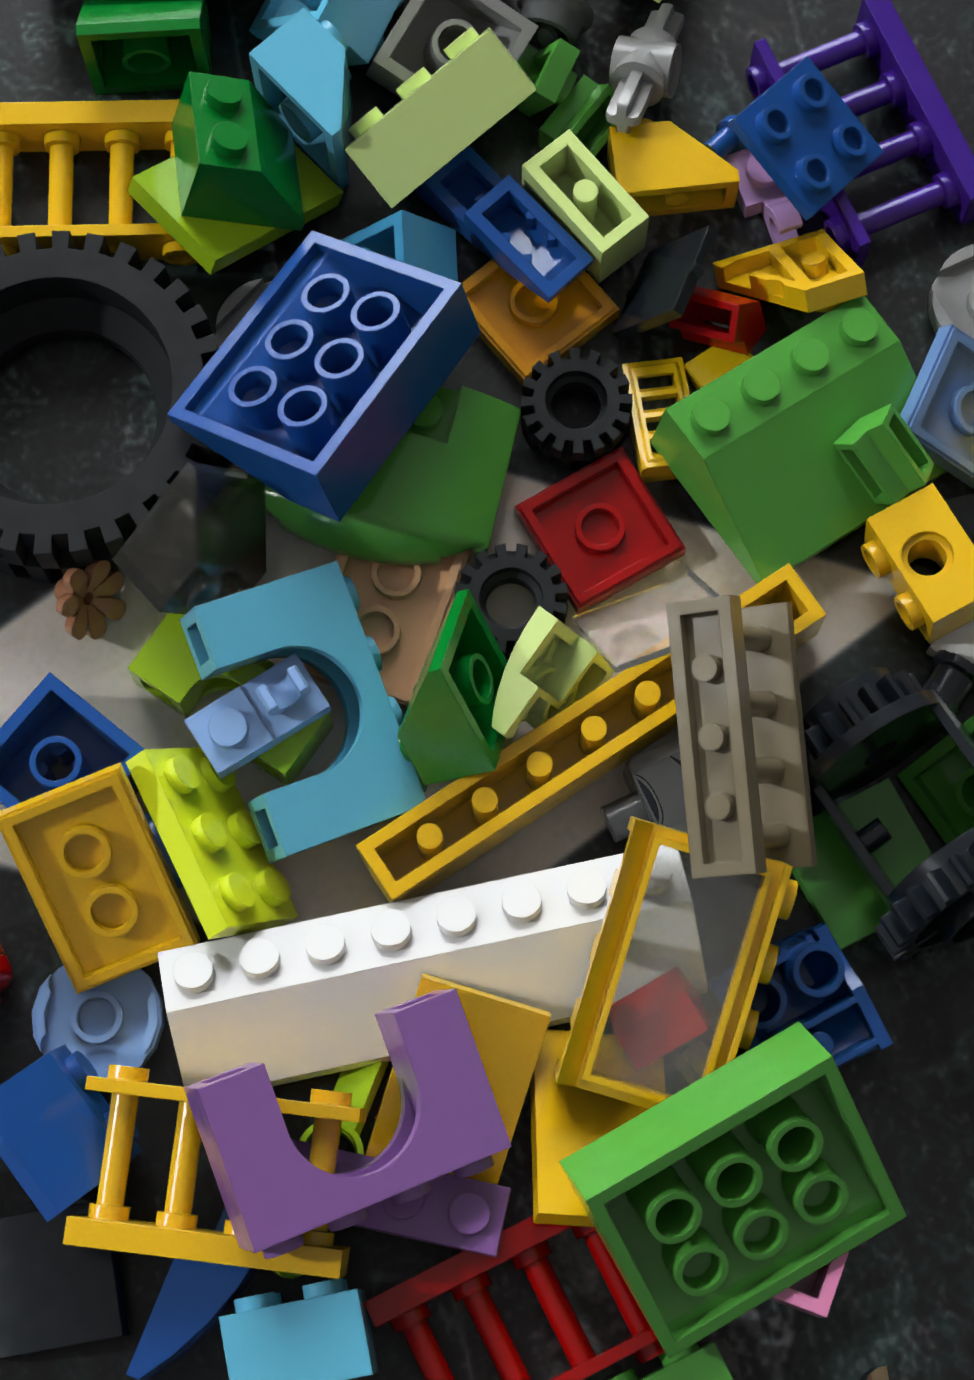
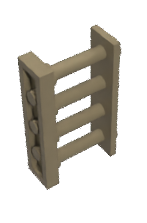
(740, 736)

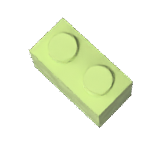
(587, 203)

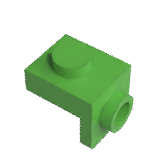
(551, 74)

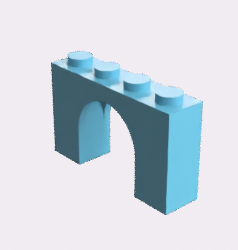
(319, 622)

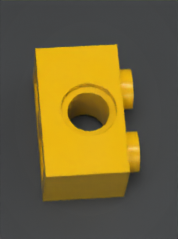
(923, 529)

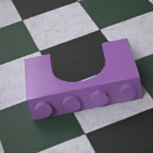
(443, 1127)

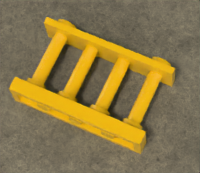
(78, 126)
(175, 1228)

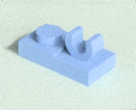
(257, 715)

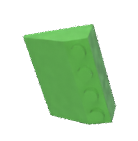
(763, 436)
(735, 1187)

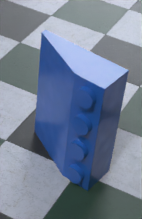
(328, 371)

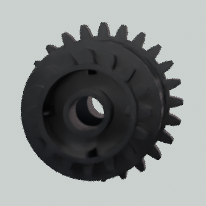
(854, 740)

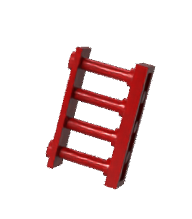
(468, 1281)

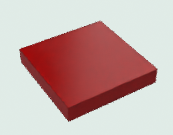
(600, 529)

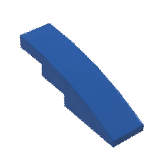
(505, 224)

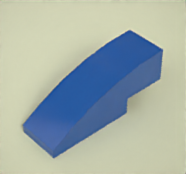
(186, 1310)

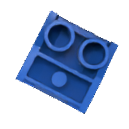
(822, 993)

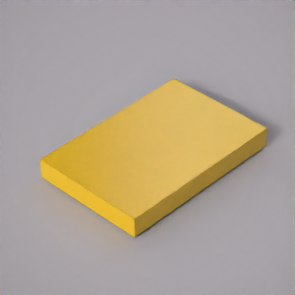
(97, 877)
(508, 1045)
(561, 1124)

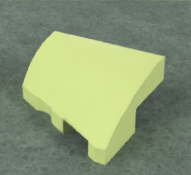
(546, 674)

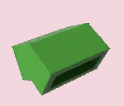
(581, 113)
(885, 455)

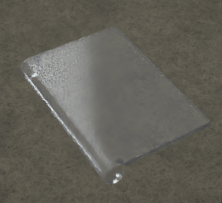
(637, 625)

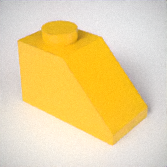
(670, 170)

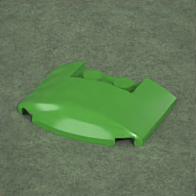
(431, 492)

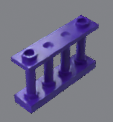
(928, 132)

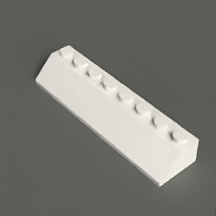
(311, 988)

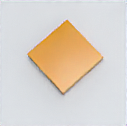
(527, 328)

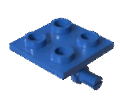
(800, 138)

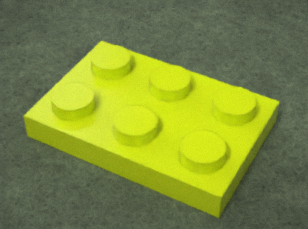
(212, 842)

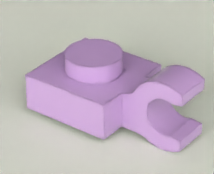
(760, 194)

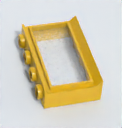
(672, 971)

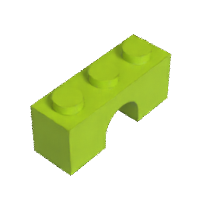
(170, 674)

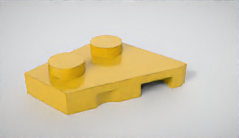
(796, 273)

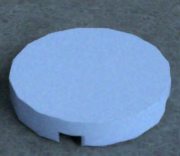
(107, 1023)

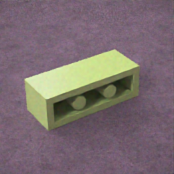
(438, 115)

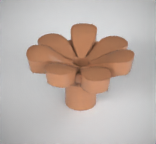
(88, 597)

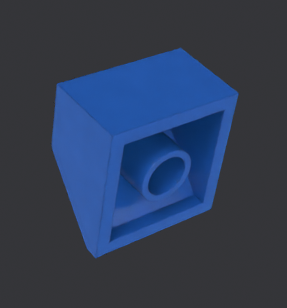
(54, 1130)

